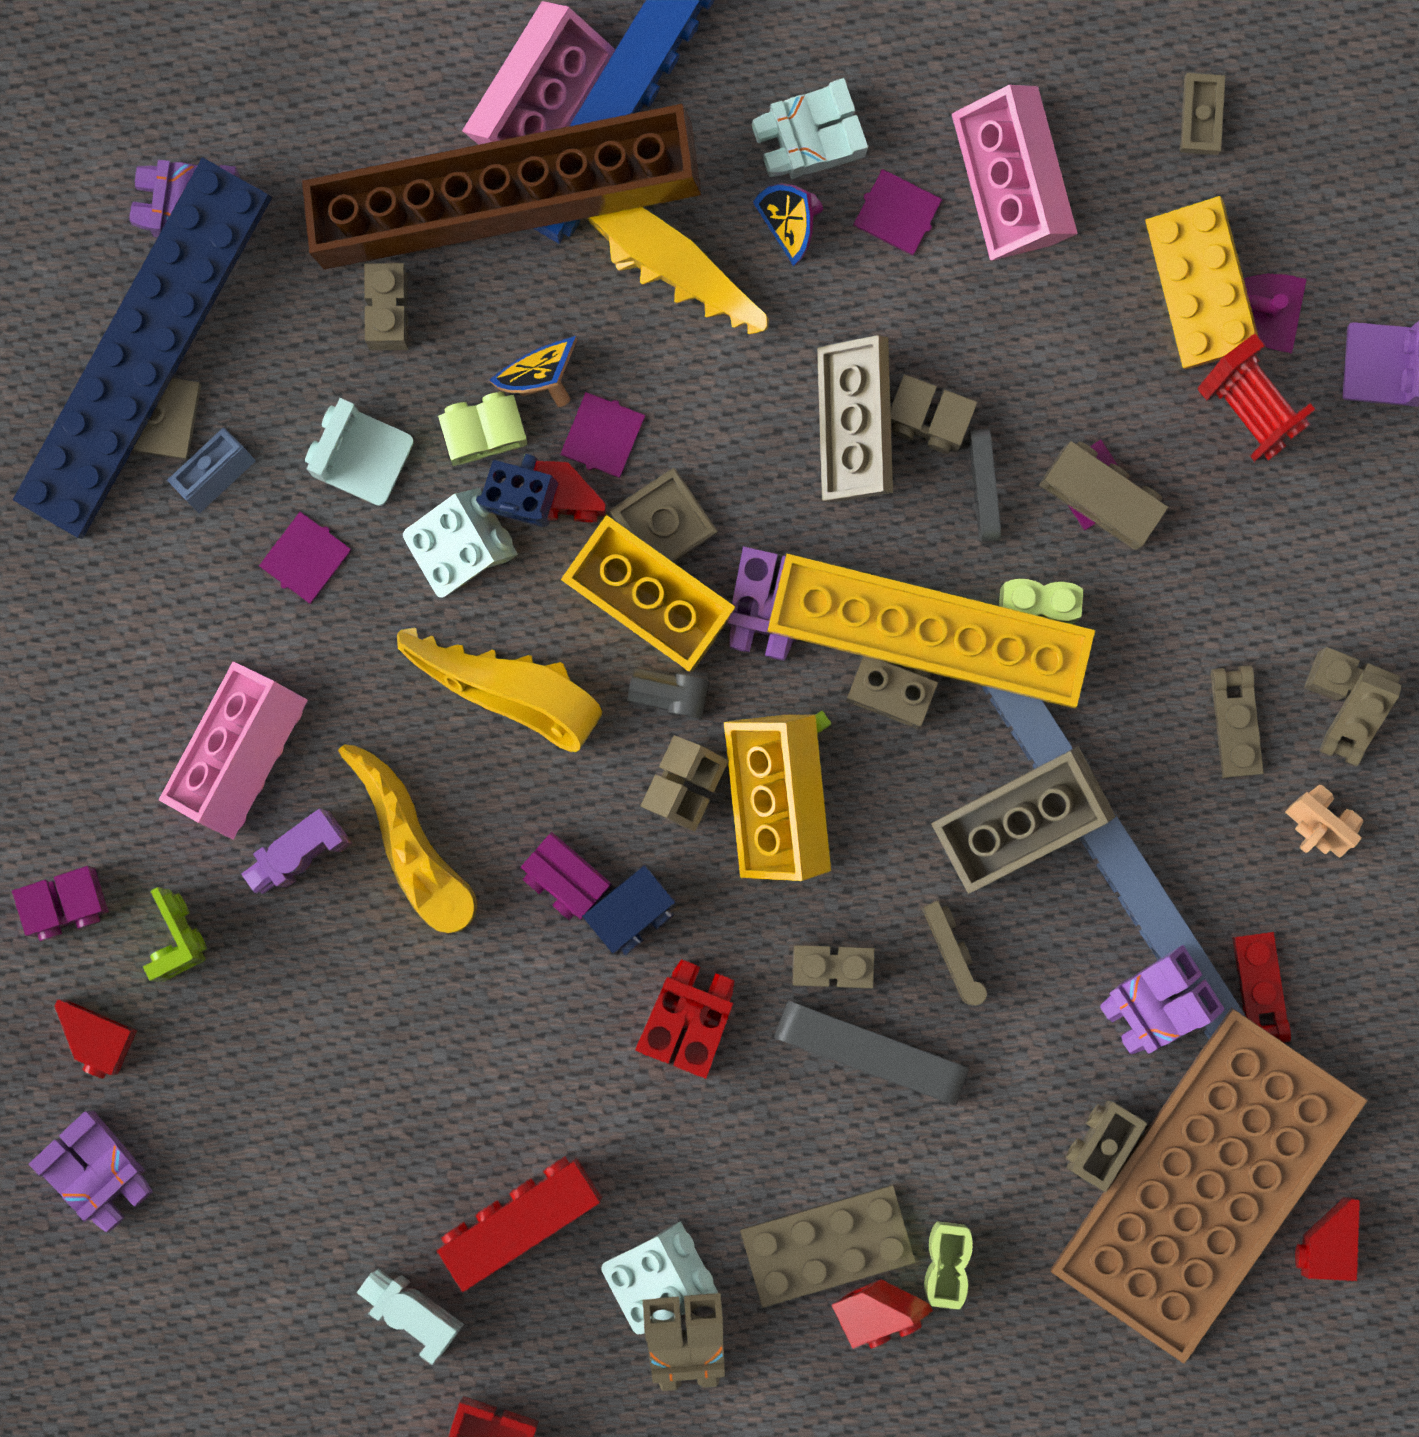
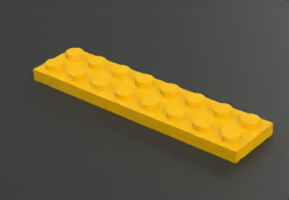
(931, 631)

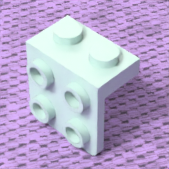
(358, 453)
(458, 542)
(657, 1269)

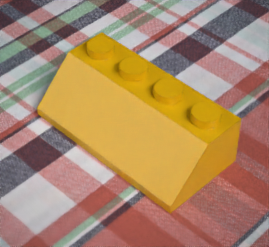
(648, 593)
(777, 797)

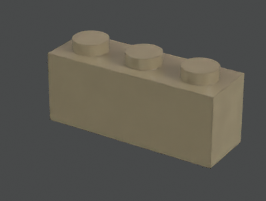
(1104, 494)

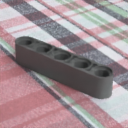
(871, 1053)

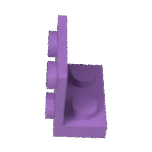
(1382, 364)

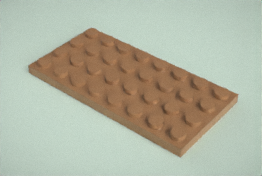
(1208, 1185)

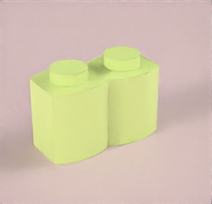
(482, 428)
(1053, 601)
(946, 1276)

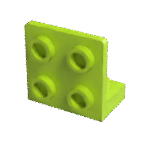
(190, 943)

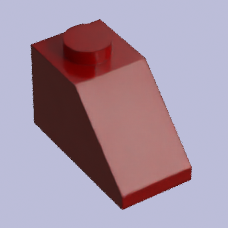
(94, 1038)
(1331, 1244)

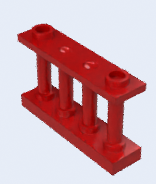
(1255, 398)

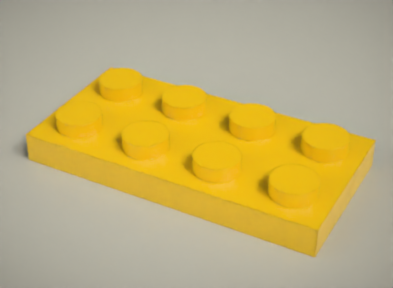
(1201, 281)

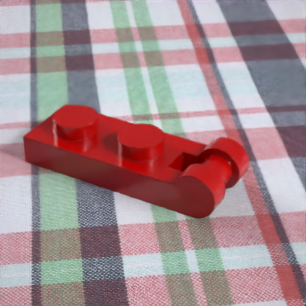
(1261, 982)

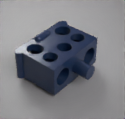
(515, 502)

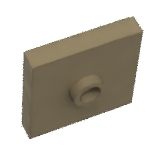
(172, 422)
(666, 516)

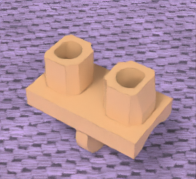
(1321, 826)

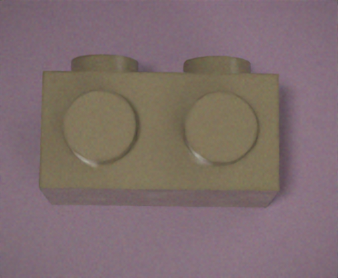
(892, 691)
(1105, 1145)

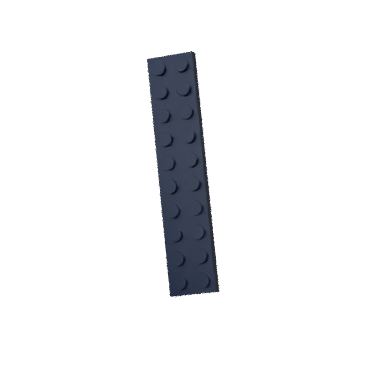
(142, 348)

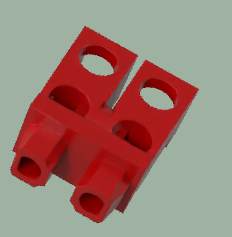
(691, 1009)

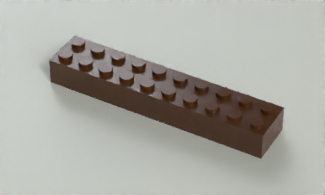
(501, 187)

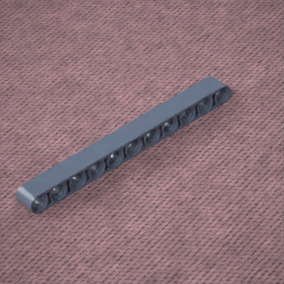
(1116, 852)

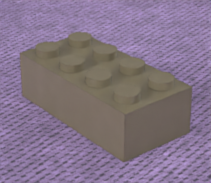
(1023, 820)

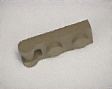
(1360, 717)
(1237, 723)
(955, 955)

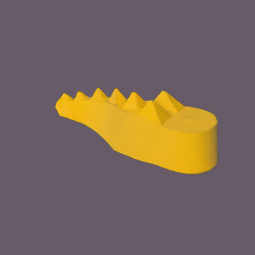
(665, 254)
(515, 688)
(427, 881)

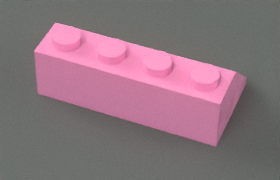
(542, 77)
(1014, 172)
(233, 750)

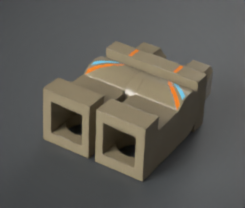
(687, 1353)

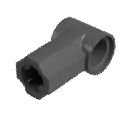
(675, 694)

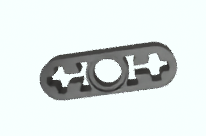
(984, 477)

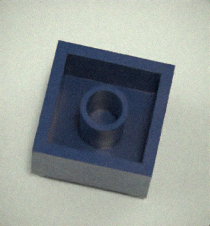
(630, 911)

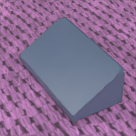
(211, 470)

